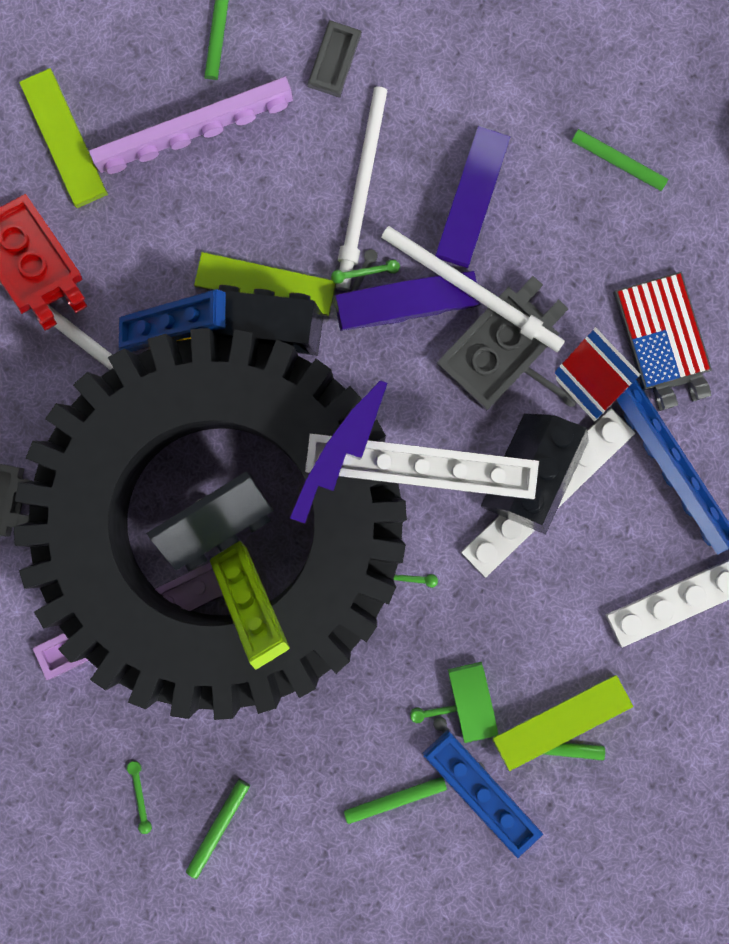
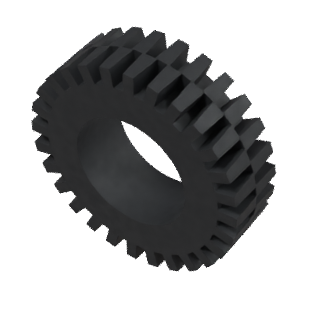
(85, 550)

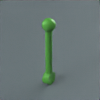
(391, 266)
(430, 580)
(418, 715)
(134, 769)

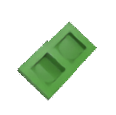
(473, 702)

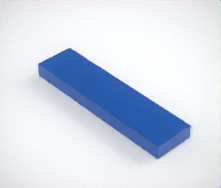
(173, 319)
(482, 793)

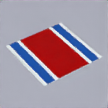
(595, 374)

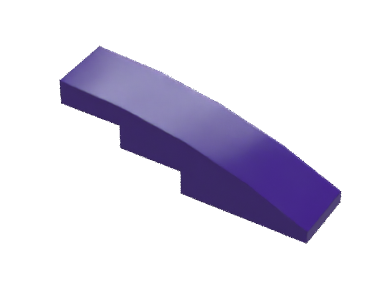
(472, 197)
(401, 302)
(347, 440)

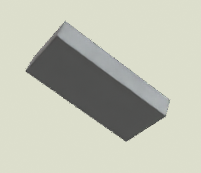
(334, 58)

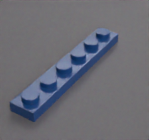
(675, 467)

